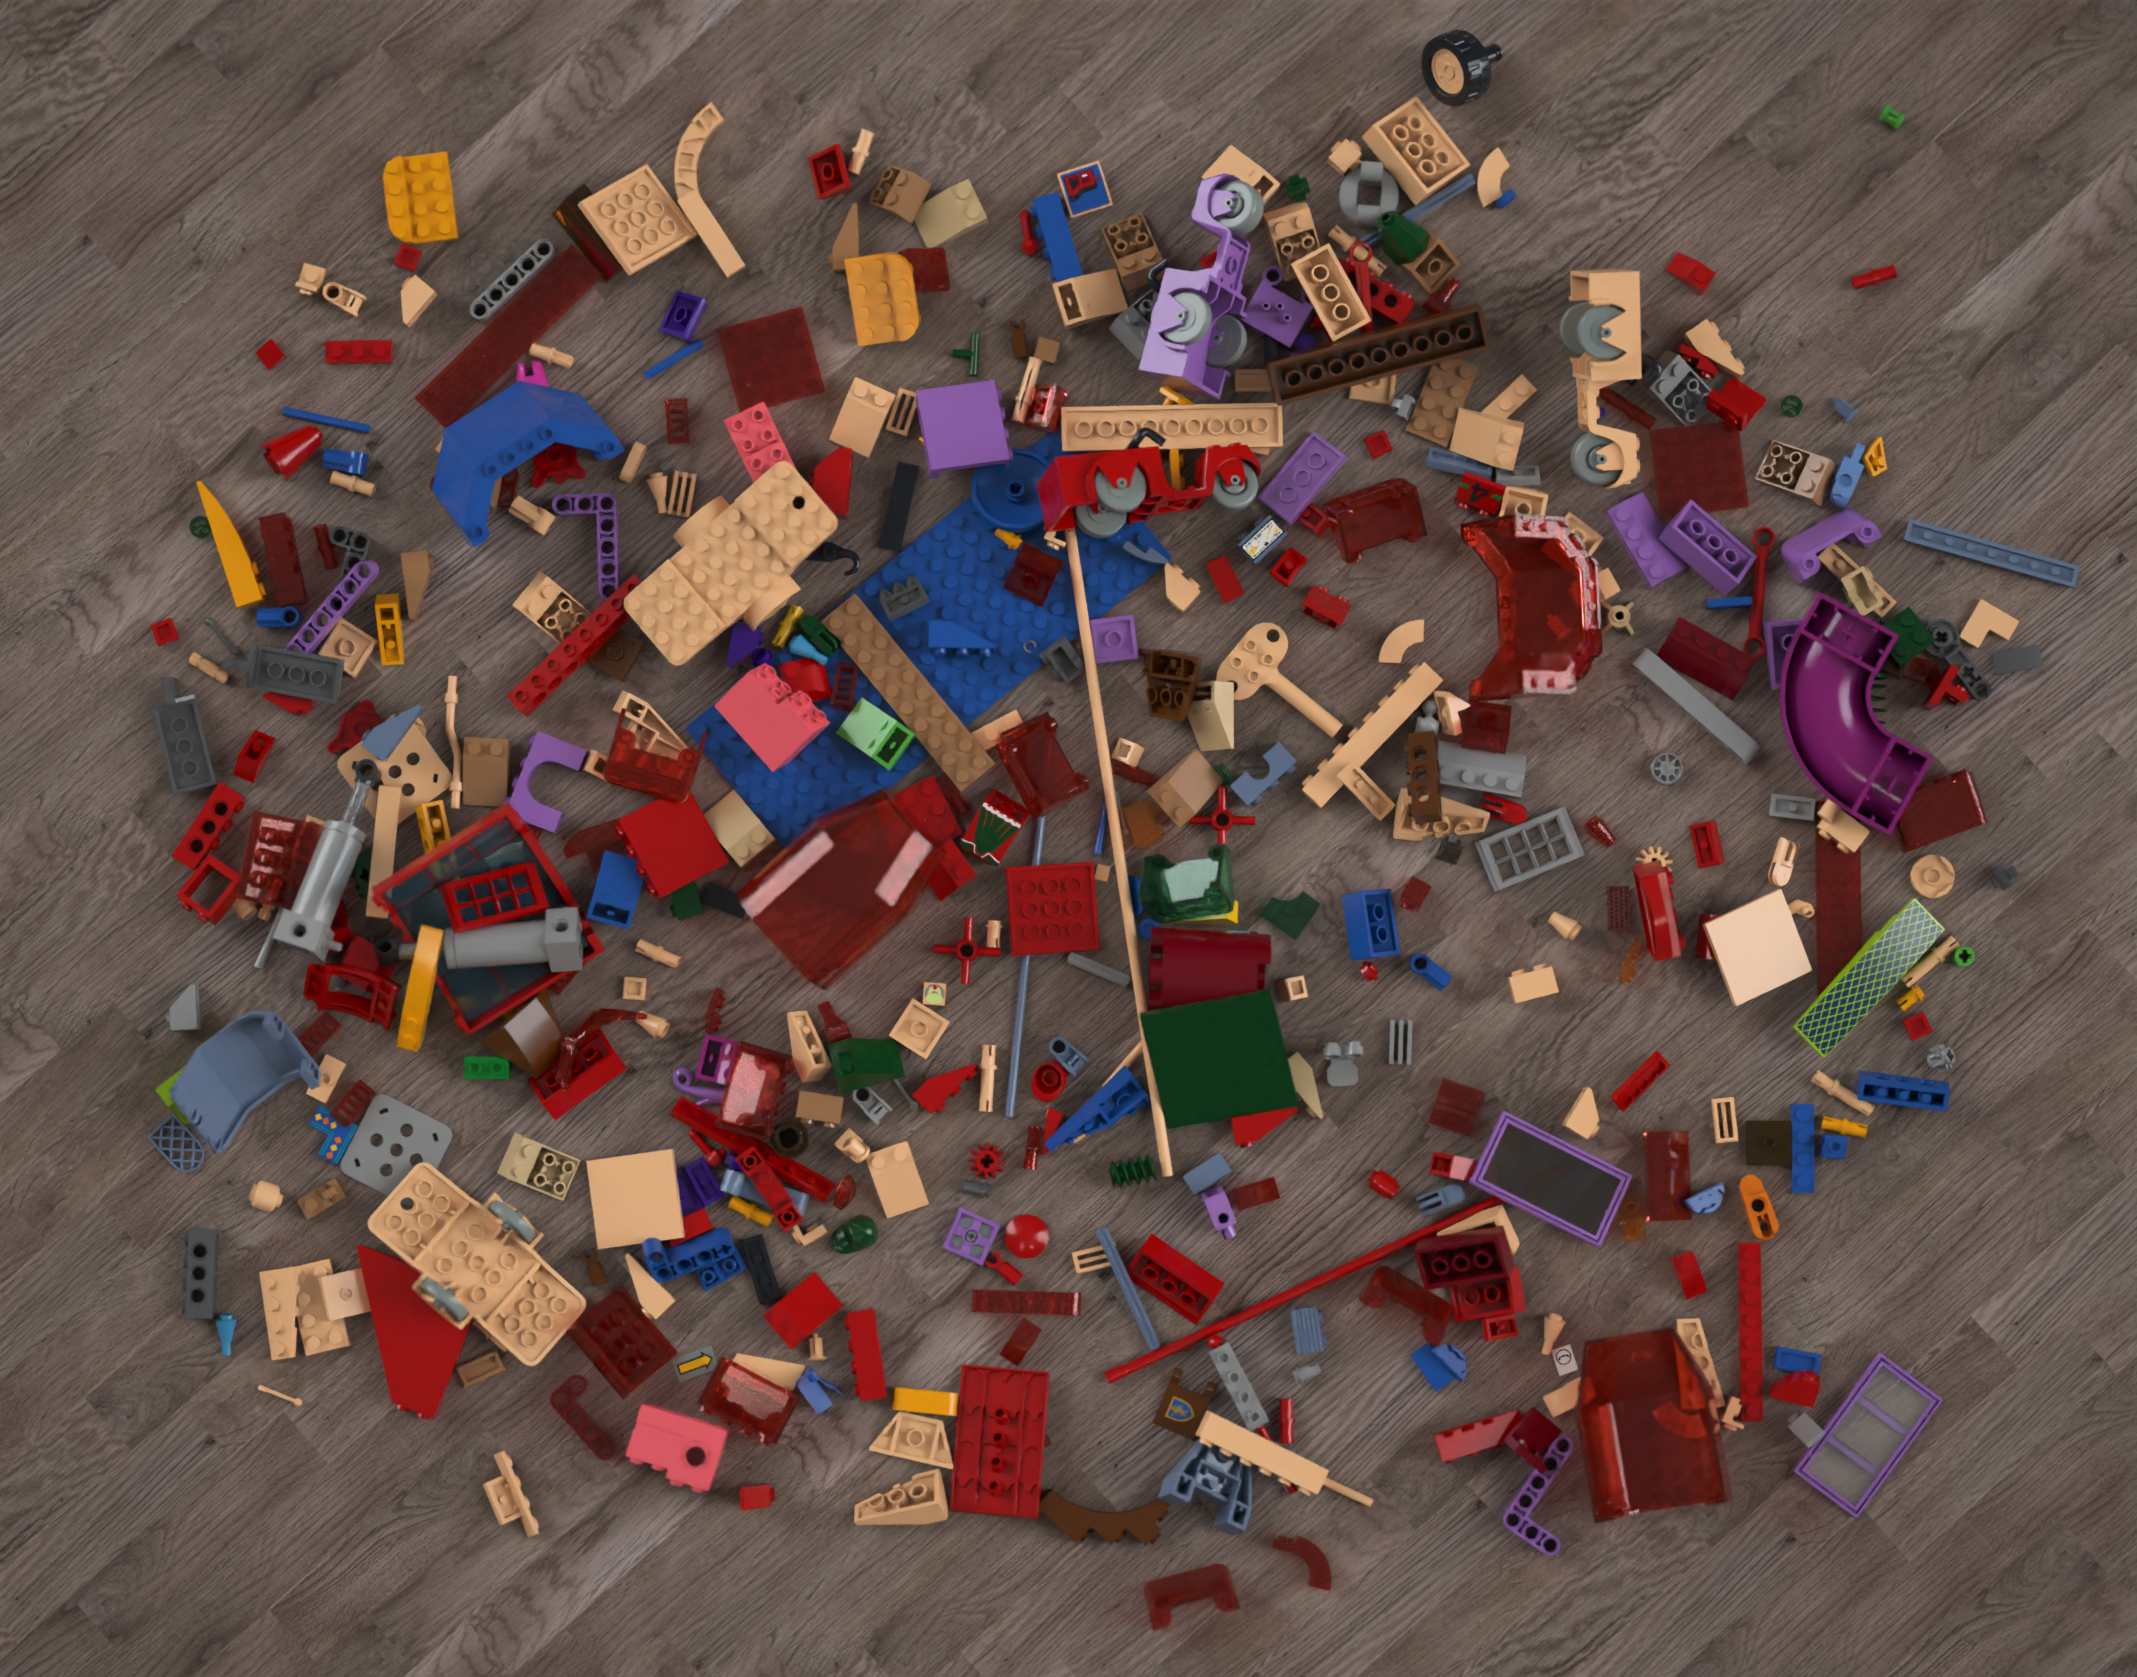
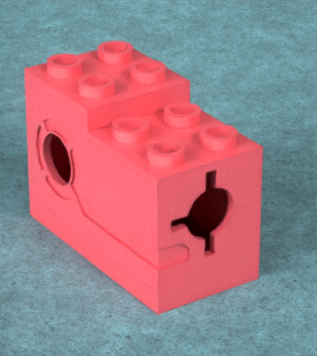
(757, 440)
(771, 716)
(678, 1443)

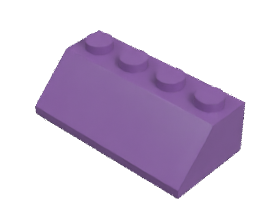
(1639, 534)
(1708, 547)

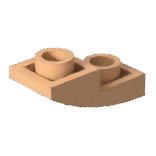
(1562, 1398)

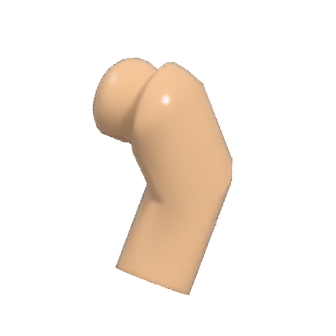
(1802, 908)

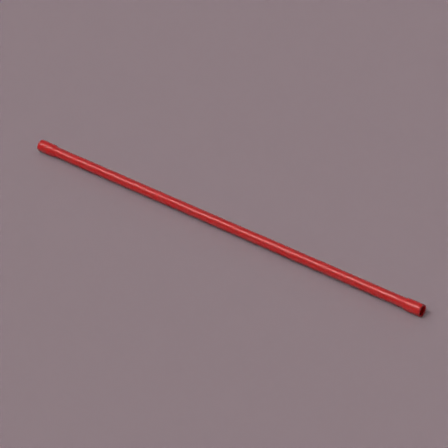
(1125, 1369)

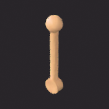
(297, 1402)

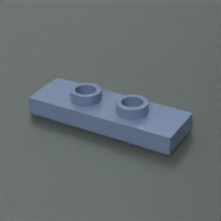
(1457, 463)

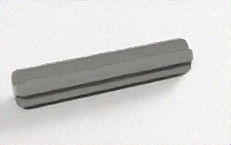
(1098, 969)

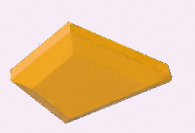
(1173, 396)
(1874, 458)

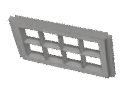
(1568, 834)

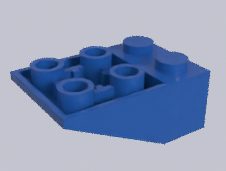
(950, 637)
(615, 891)

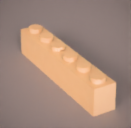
(1261, 1452)

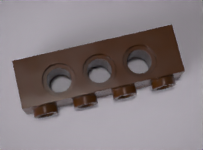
(1431, 809)

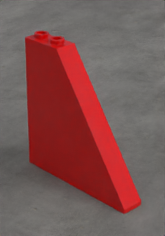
(413, 1339)

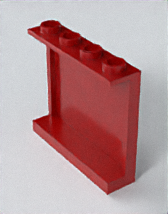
(670, 844)

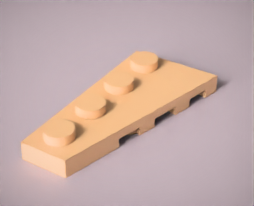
(279, 1300)
(1694, 1337)

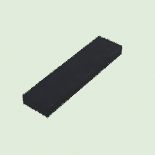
(899, 507)

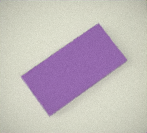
(1302, 478)

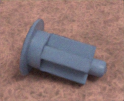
(1844, 409)

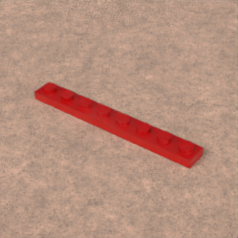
(783, 1167)
(1750, 1332)

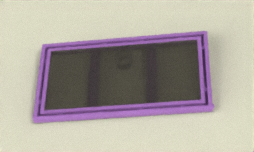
(1550, 1179)

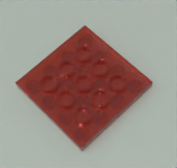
(771, 360)
(1699, 465)

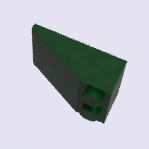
(865, 1062)

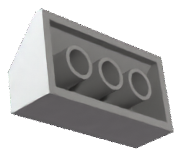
(1481, 770)

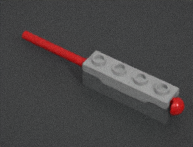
(1240, 1389)

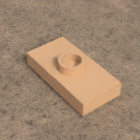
(330, 1073)

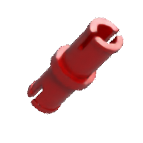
(1874, 277)
(1286, 1421)

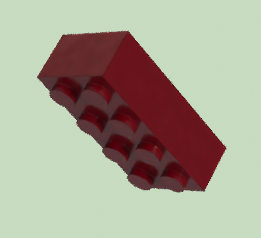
(1464, 1257)

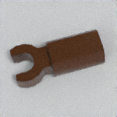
(1019, 341)
(594, 1268)

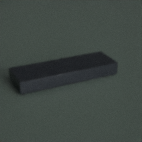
(761, 1269)

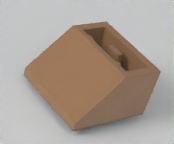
(900, 193)

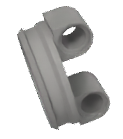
(1368, 174)

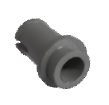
(976, 1188)

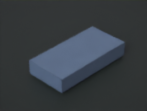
(1207, 1173)

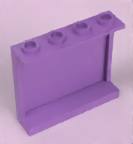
(963, 427)

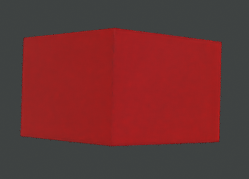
(1498, 1327)

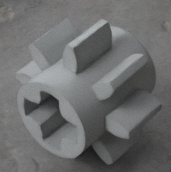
(1941, 1058)

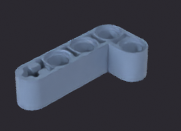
(741, 1185)

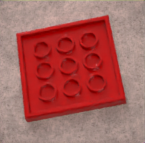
(1052, 908)

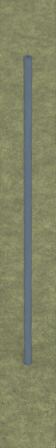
(1022, 992)

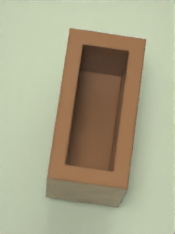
(820, 1108)

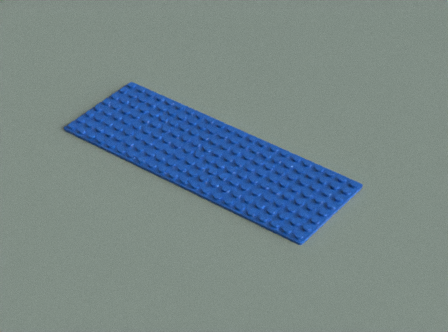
(964, 579)

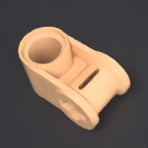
(347, 300)
(852, 1146)

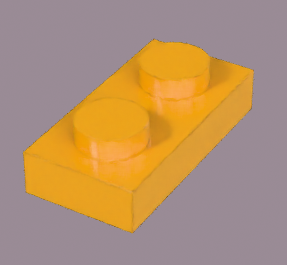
(1176, 463)

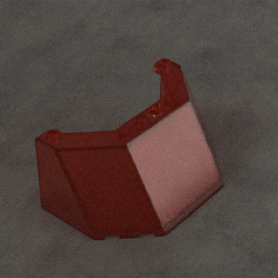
(1543, 606)

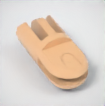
(1783, 862)

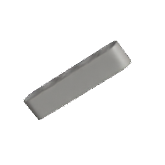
(517, 270)

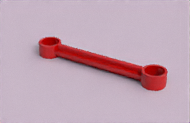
(1362, 282)
(1758, 591)

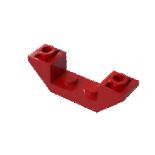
(770, 1188)

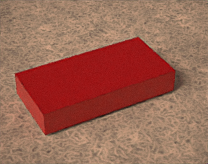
(1224, 579)

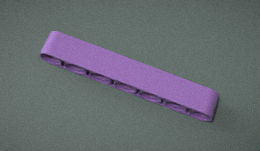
(330, 610)

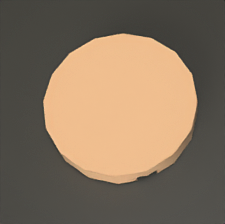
(1932, 876)

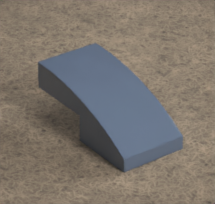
(1151, 556)

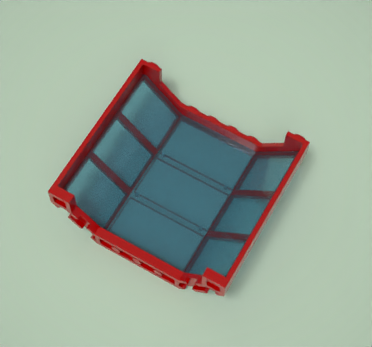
(486, 846)

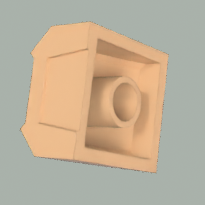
(1523, 501)

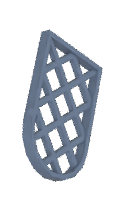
(181, 1160)

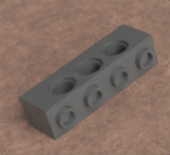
(210, 1240)

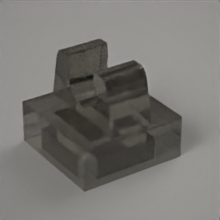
(1449, 851)

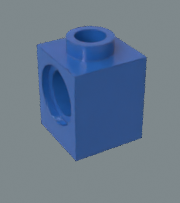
(1833, 1147)

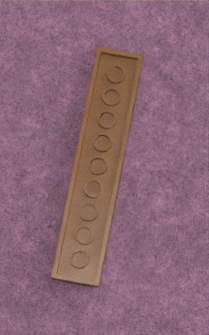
(908, 692)

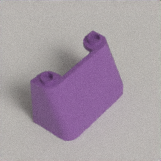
(1801, 550)

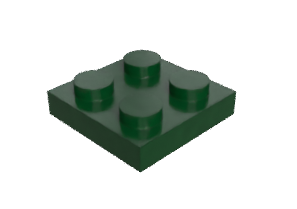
(1912, 636)

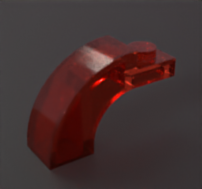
(1317, 1563)

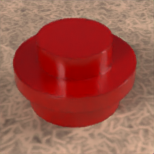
(1369, 971)

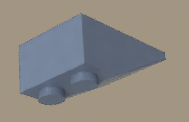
(388, 735)

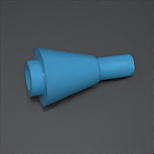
(802, 647)
(226, 1326)

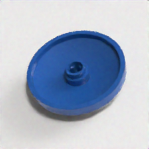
(1010, 495)

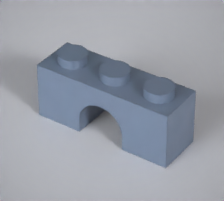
(1250, 789)

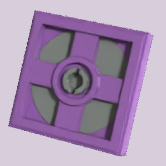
(971, 1236)

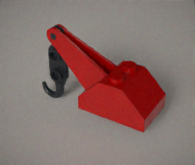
(833, 485)

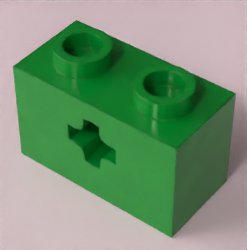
(487, 1068)

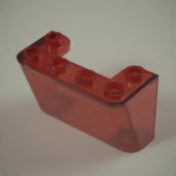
(1940, 811)
(753, 1091)
(748, 1401)

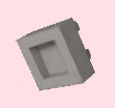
(1404, 407)

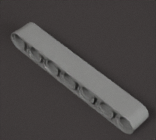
(1696, 706)

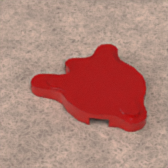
(556, 461)
(353, 727)

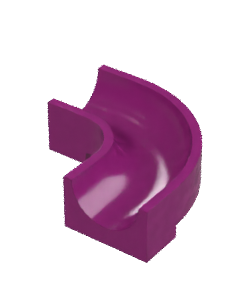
(1831, 715)

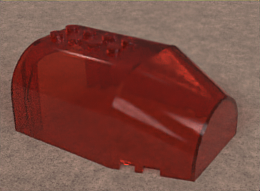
(843, 885)
(1648, 1426)

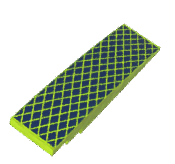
(1868, 977)

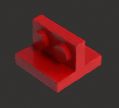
(1945, 690)

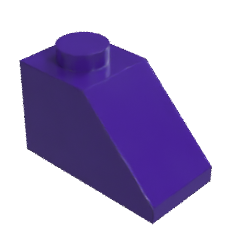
(743, 643)

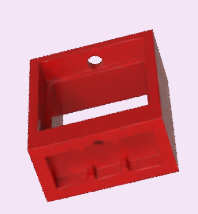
(225, 900)

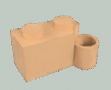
(1840, 828)

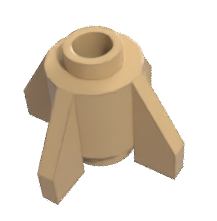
(1613, 622)

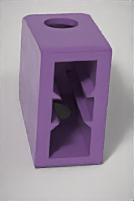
(1217, 1203)

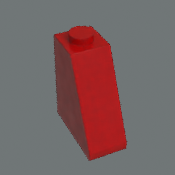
(1452, 1166)

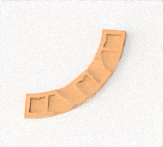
(690, 148)

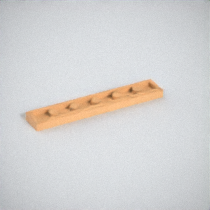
(383, 844)

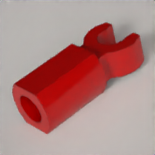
(1006, 1270)

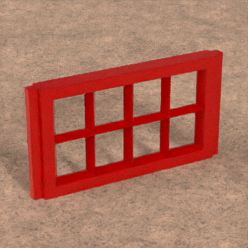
(453, 908)

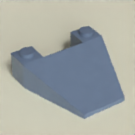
(1216, 1479)

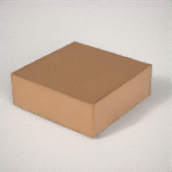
(1047, 350)

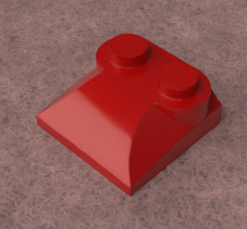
(808, 677)

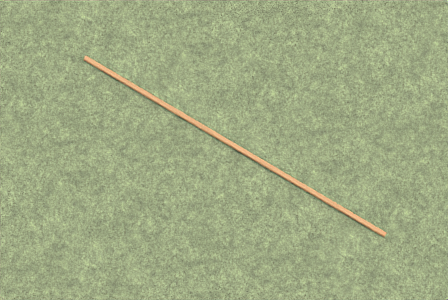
(1116, 839)

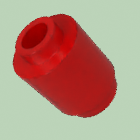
(1383, 1184)

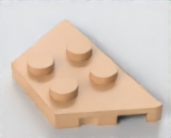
(915, 1439)

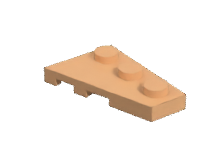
(776, 1371)

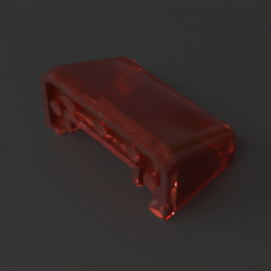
(1375, 517)
(1039, 766)
(1389, 1283)
(1188, 1588)

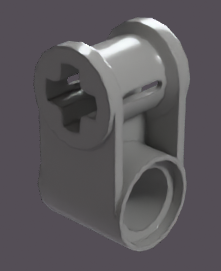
(872, 1104)

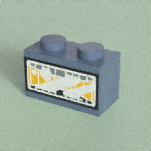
(1261, 540)

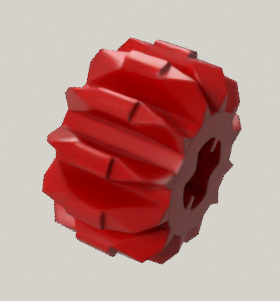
(992, 1167)

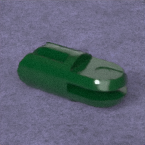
(818, 635)

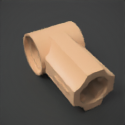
(535, 517)

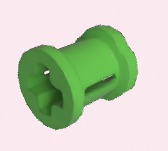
(1891, 117)
(1966, 951)

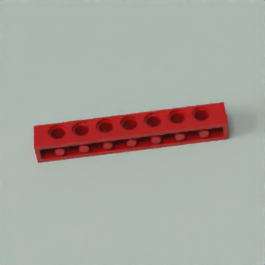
(573, 651)

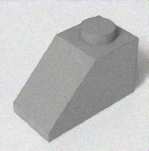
(185, 1012)
(1804, 1429)

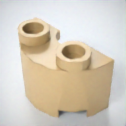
(1860, 591)

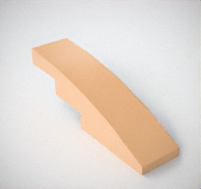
(711, 233)

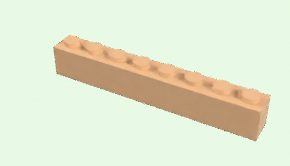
(1373, 733)

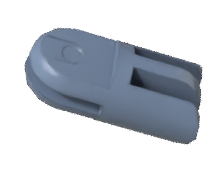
(1447, 1196)

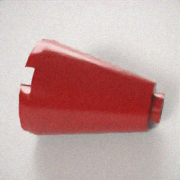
(291, 450)

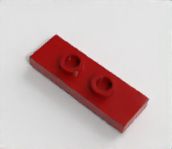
(1640, 1081)

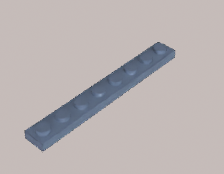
(1991, 553)

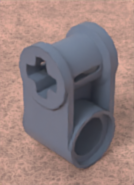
(1068, 1056)

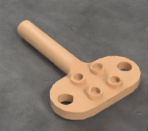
(1256, 664)

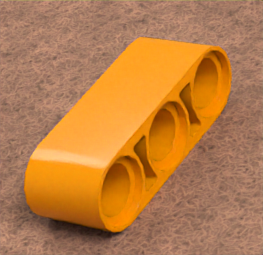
(925, 1401)

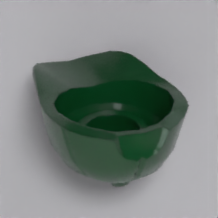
(855, 1235)

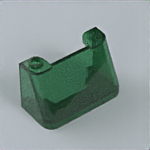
(1187, 888)

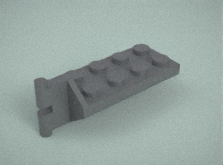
(291, 672)
(183, 740)

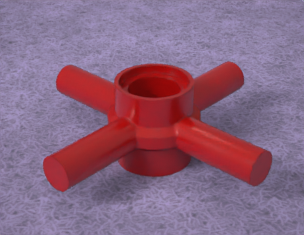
(1222, 809)
(977, 951)

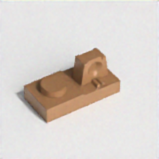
(321, 1198)

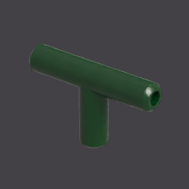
(972, 354)

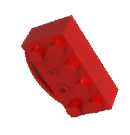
(1656, 910)

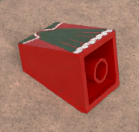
(994, 828)

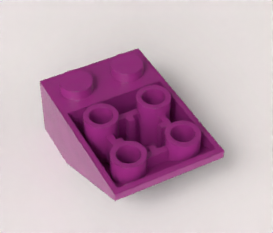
(716, 1059)

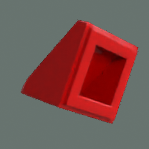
(270, 354)

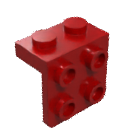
(1735, 403)

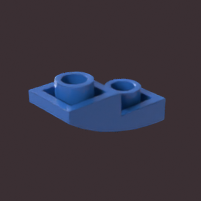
(721, 1270)

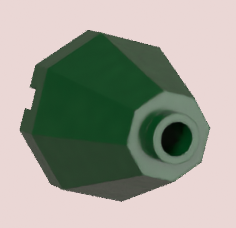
(1401, 237)

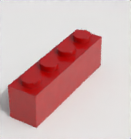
(867, 1354)

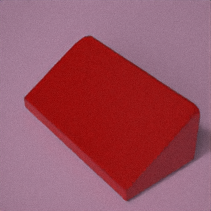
(1707, 844)

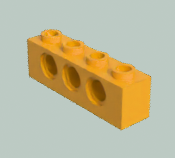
(432, 824)

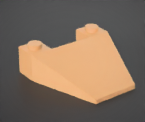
(649, 729)

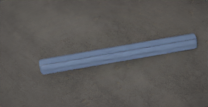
(1428, 205)
(1128, 1288)

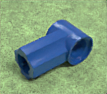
(350, 462)
(278, 617)
(1431, 972)

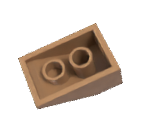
(486, 771)
(1185, 788)

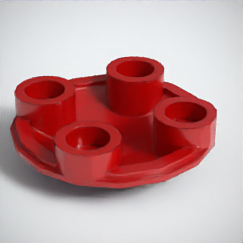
(1026, 1236)

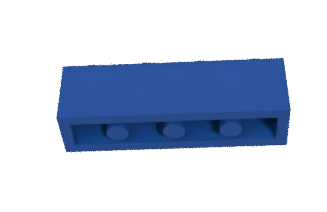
(1057, 237)

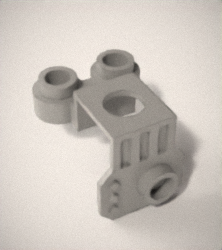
(1342, 1070)

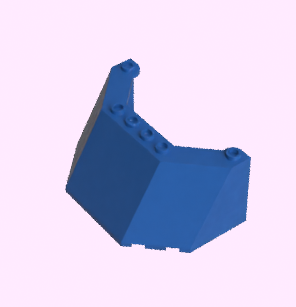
(502, 437)

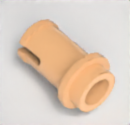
(993, 933)

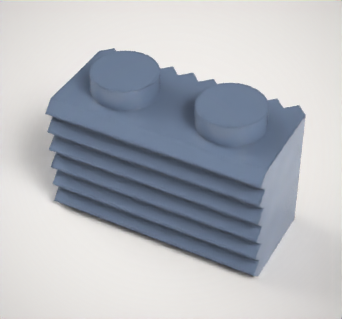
(1307, 1330)

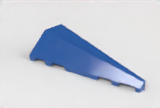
(1114, 1100)

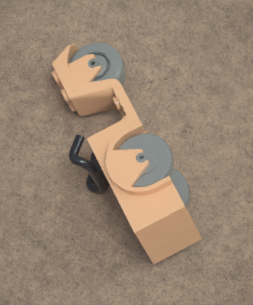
(1610, 345)

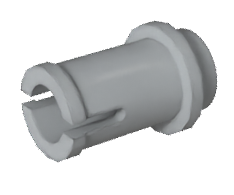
(1306, 1372)

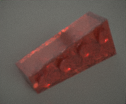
(283, 560)

